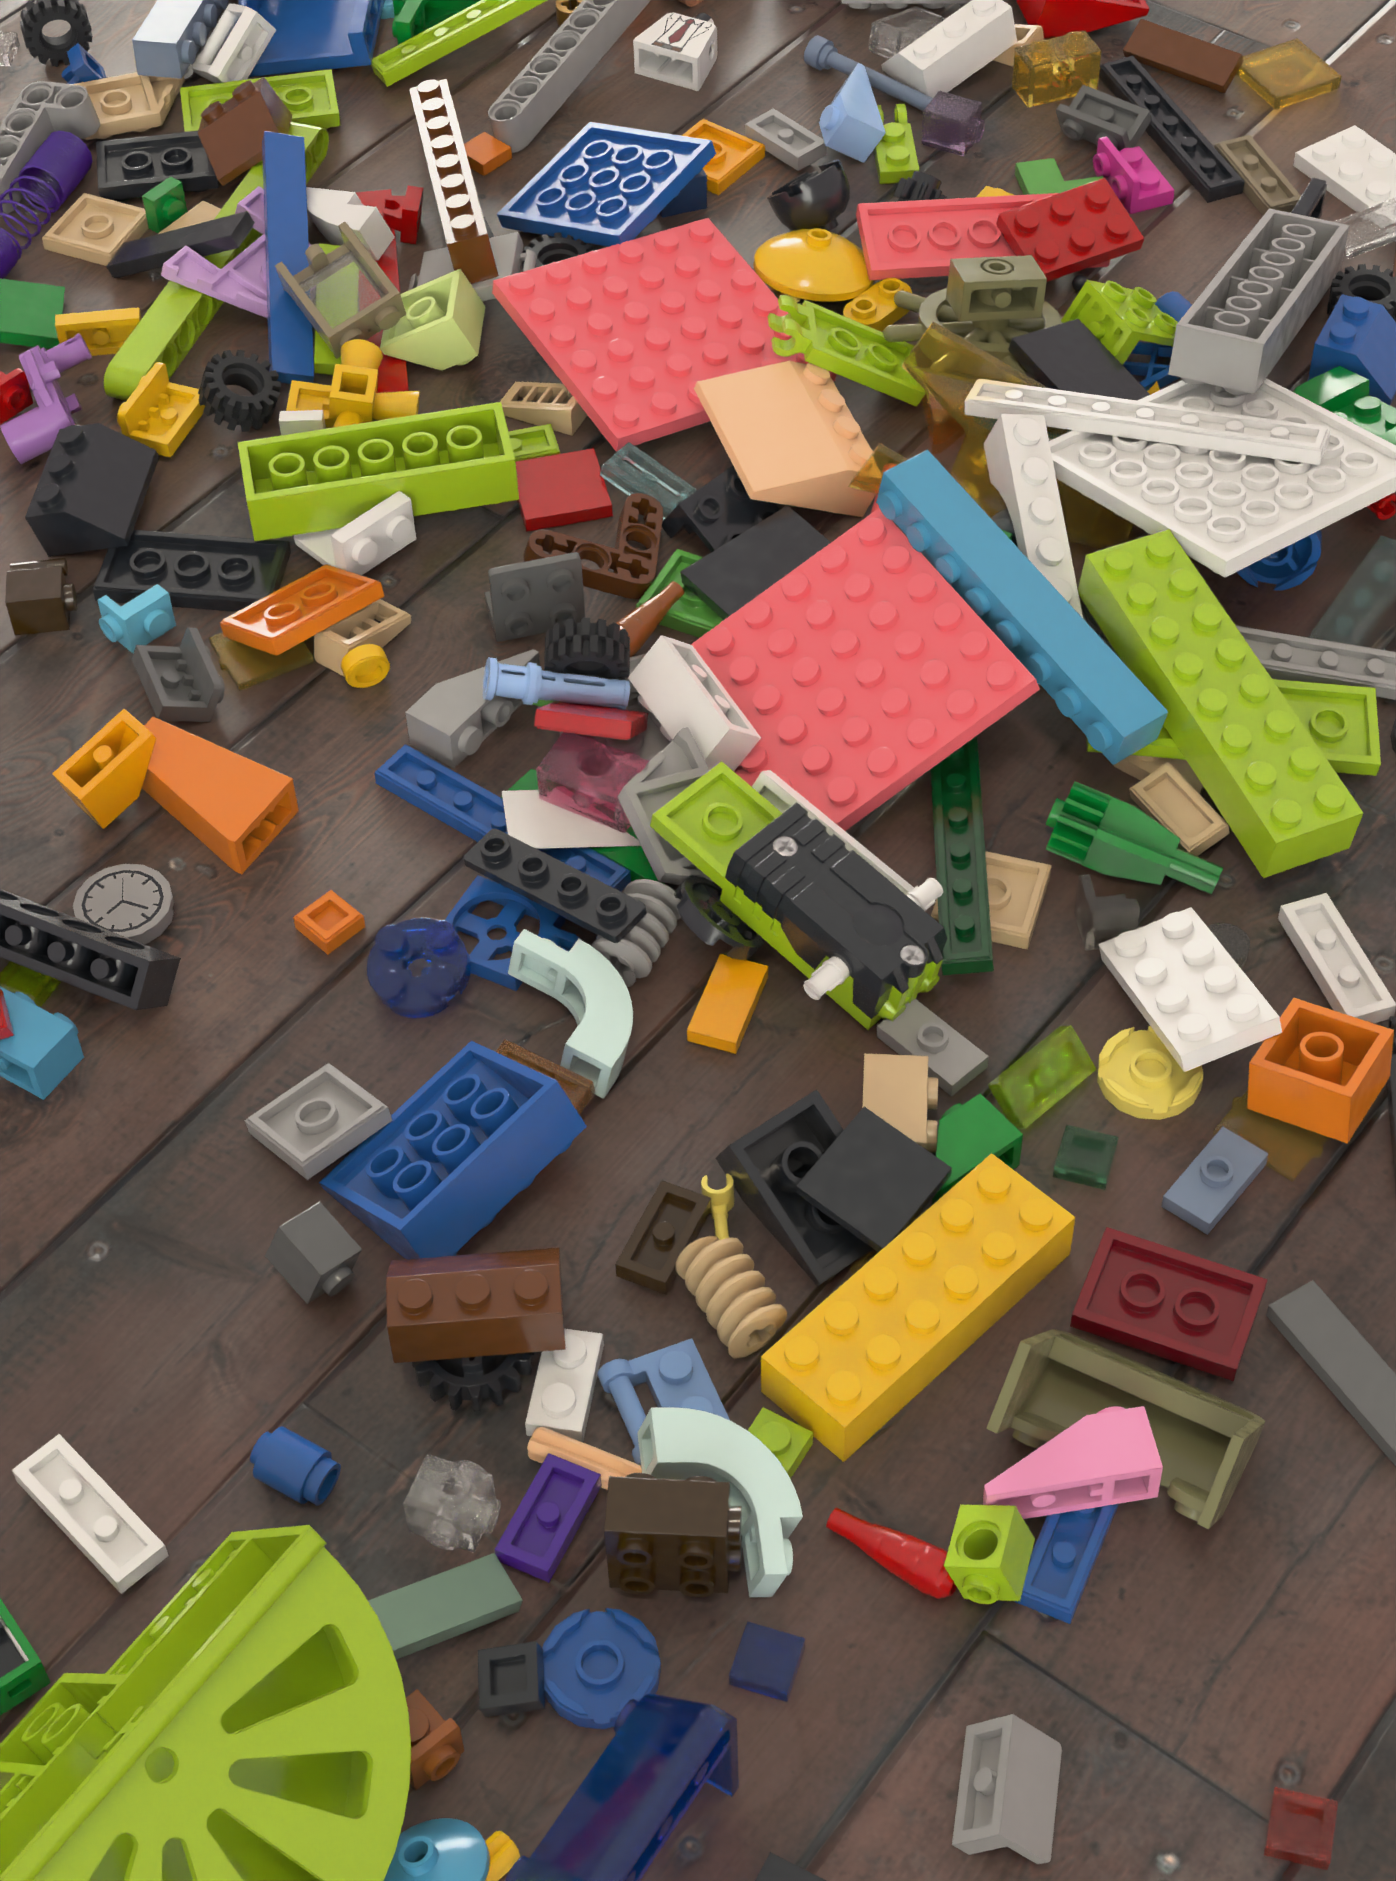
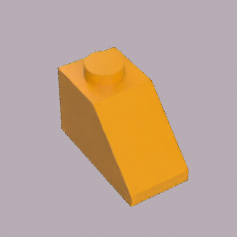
(109, 768)

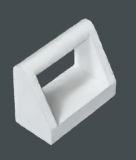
(240, 49)

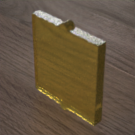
(252, 666)
(1288, 1145)

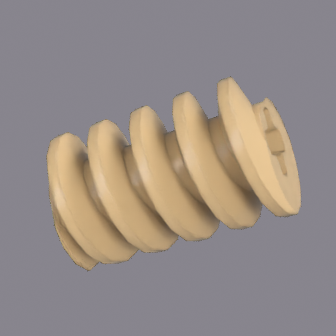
(731, 1293)

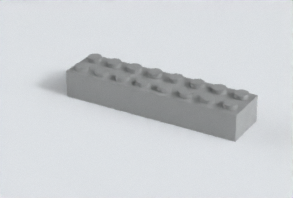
(1258, 302)

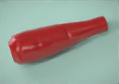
(900, 1553)

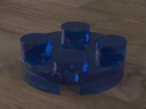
(406, 942)

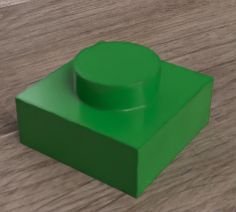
(164, 204)

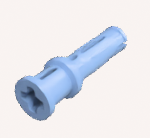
(534, 683)

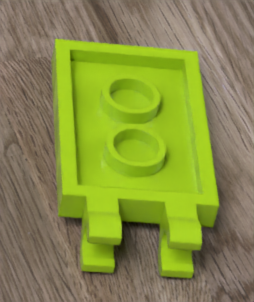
(845, 348)

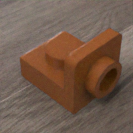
(434, 1742)

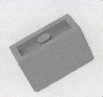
(1007, 1789)

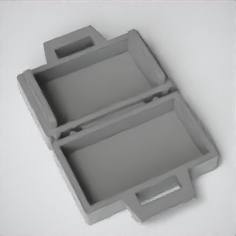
(507, 254)

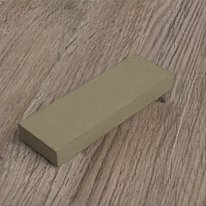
(1263, 180)

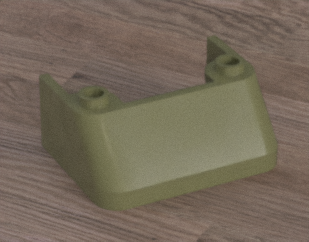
(1197, 1434)

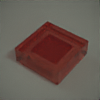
(1300, 1828)

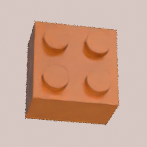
(1320, 1070)

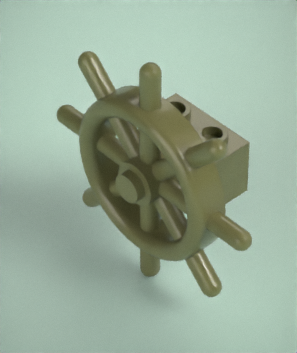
(984, 304)

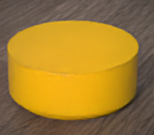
(365, 666)

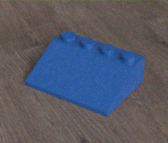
(455, 1153)

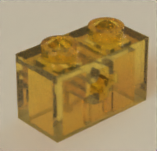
(1055, 68)

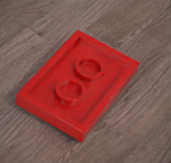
(1071, 229)

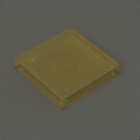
(1288, 74)

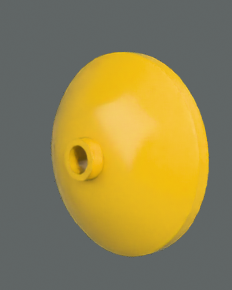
(813, 265)

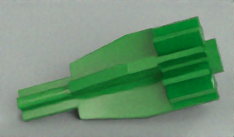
(1122, 841)

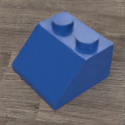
(1362, 340)

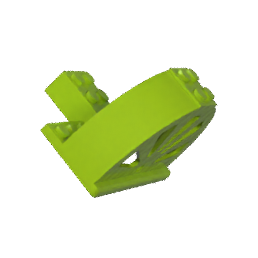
(227, 1742)

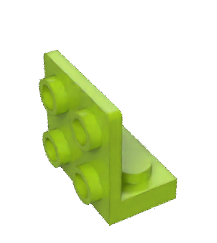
(1121, 317)

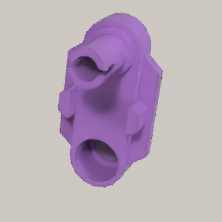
(38, 428)

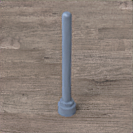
(822, 54)

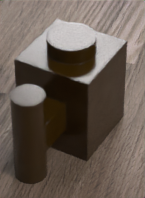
(39, 596)

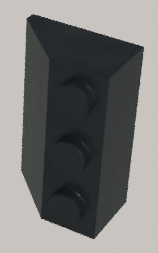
(90, 490)

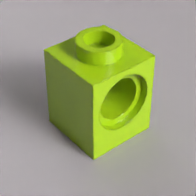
(989, 1553)

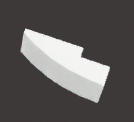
(333, 207)

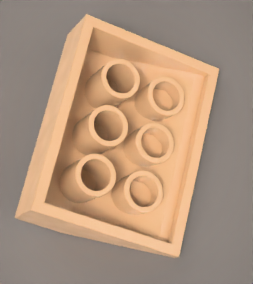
(789, 436)

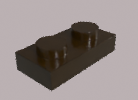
(662, 1233)

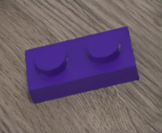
(548, 1517)

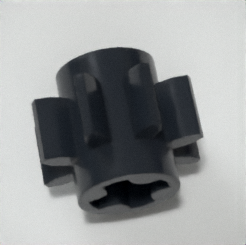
(919, 187)

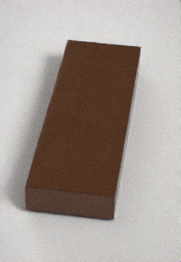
(1183, 55)

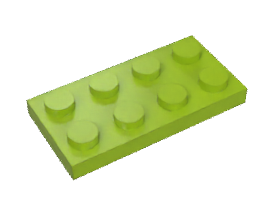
(306, 95)

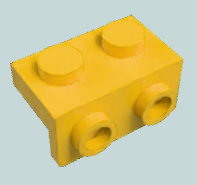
(160, 412)

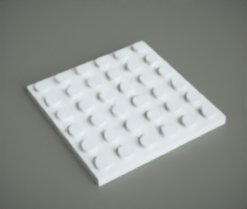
(1228, 504)

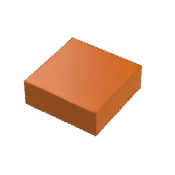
(487, 153)
(329, 922)

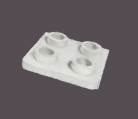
(366, 539)

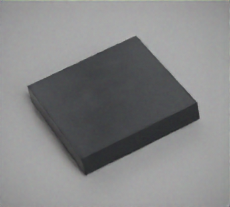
(873, 1180)

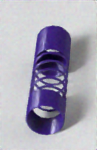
(48, 182)

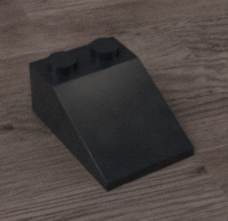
(766, 1173)

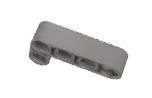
(33, 117)

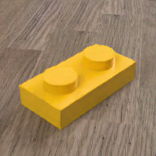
(101, 330)

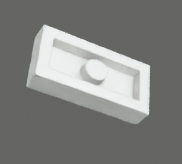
(566, 1385)

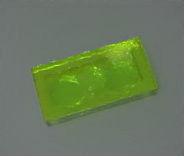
(1042, 1077)

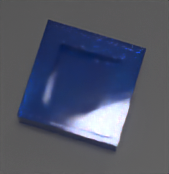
(767, 1661)

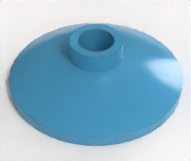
(440, 1852)

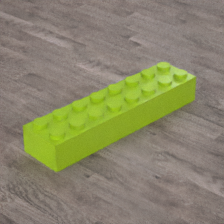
(1219, 704)

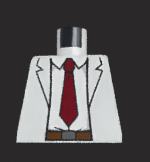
(677, 50)

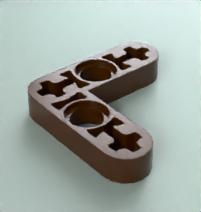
(622, 558)

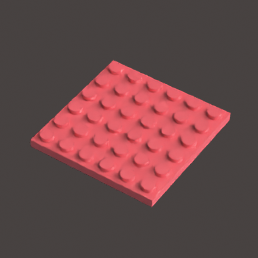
(644, 324)
(861, 672)

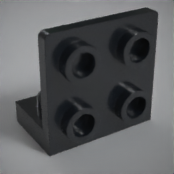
(718, 511)

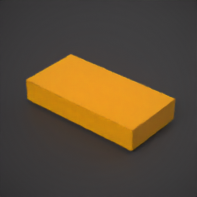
(727, 1003)

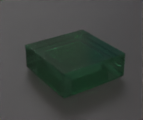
(1085, 1157)

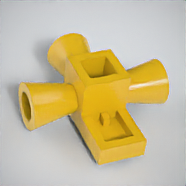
(353, 391)

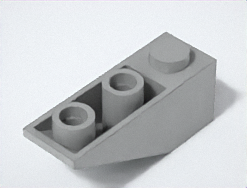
(456, 719)

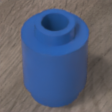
(294, 1466)

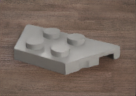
(650, 790)

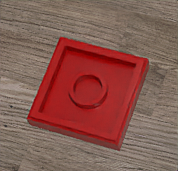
(562, 490)
(591, 720)

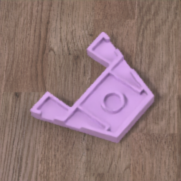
(241, 280)

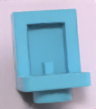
(139, 619)

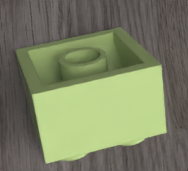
(439, 324)

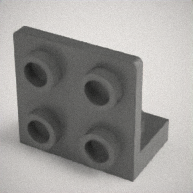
(535, 596)

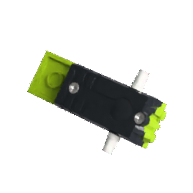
(809, 896)

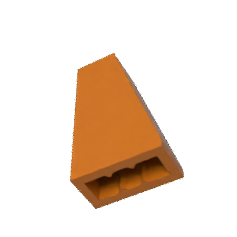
(218, 794)

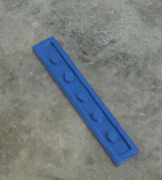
(475, 809)

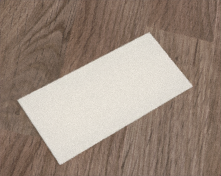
(551, 826)

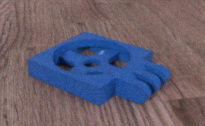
(514, 909)

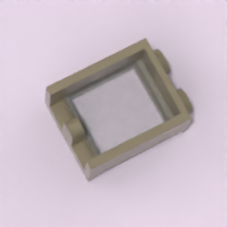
(344, 292)

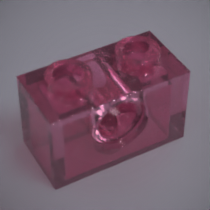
(588, 778)

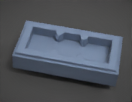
(1215, 1180)

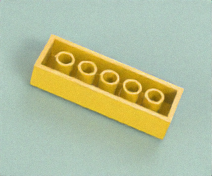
(916, 1306)

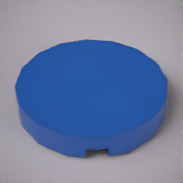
(598, 1666)

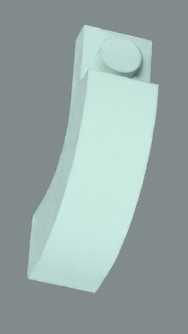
(593, 995)
(699, 1443)

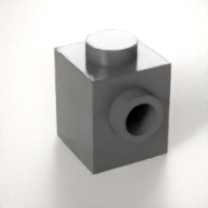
(314, 1253)

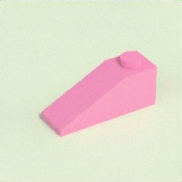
(1089, 1465)

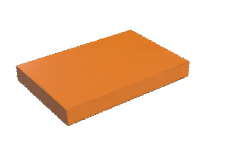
(301, 609)

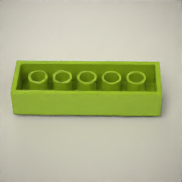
(341, 472)

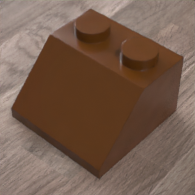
(236, 128)

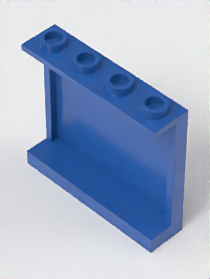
(317, 34)

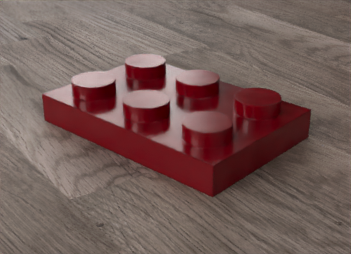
(1169, 1303)

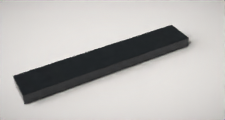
(1173, 130)

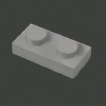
(786, 139)

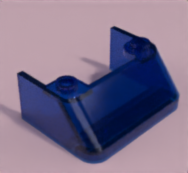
(637, 1792)

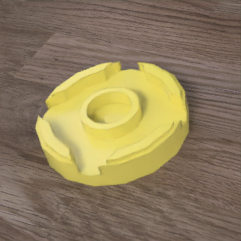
(1144, 1078)

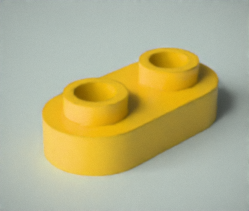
(877, 305)

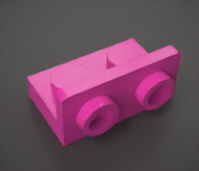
(1132, 177)

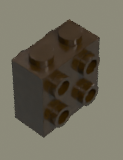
(671, 1535)

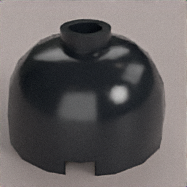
(813, 198)

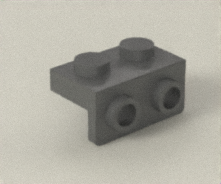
(1102, 115)
(180, 679)

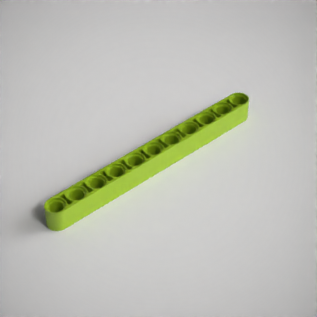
(183, 313)

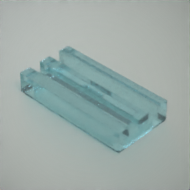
(633, 481)

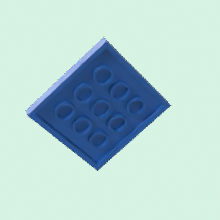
(607, 184)

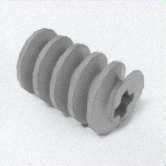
(642, 945)

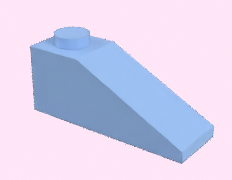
(853, 119)

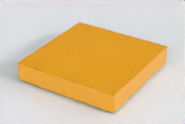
(733, 154)

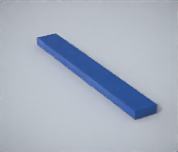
(286, 241)

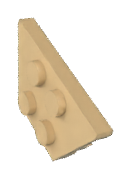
(131, 102)

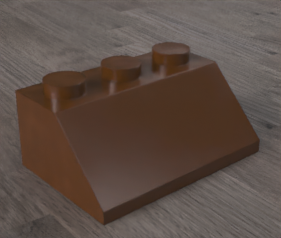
(475, 1305)

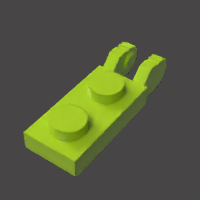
(896, 151)

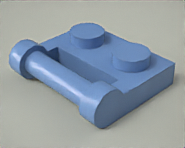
(674, 1379)

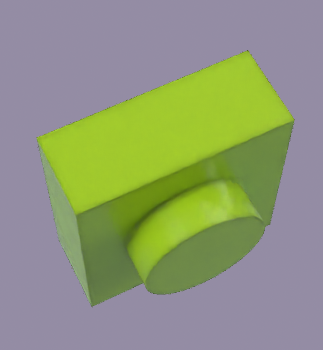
(783, 1437)

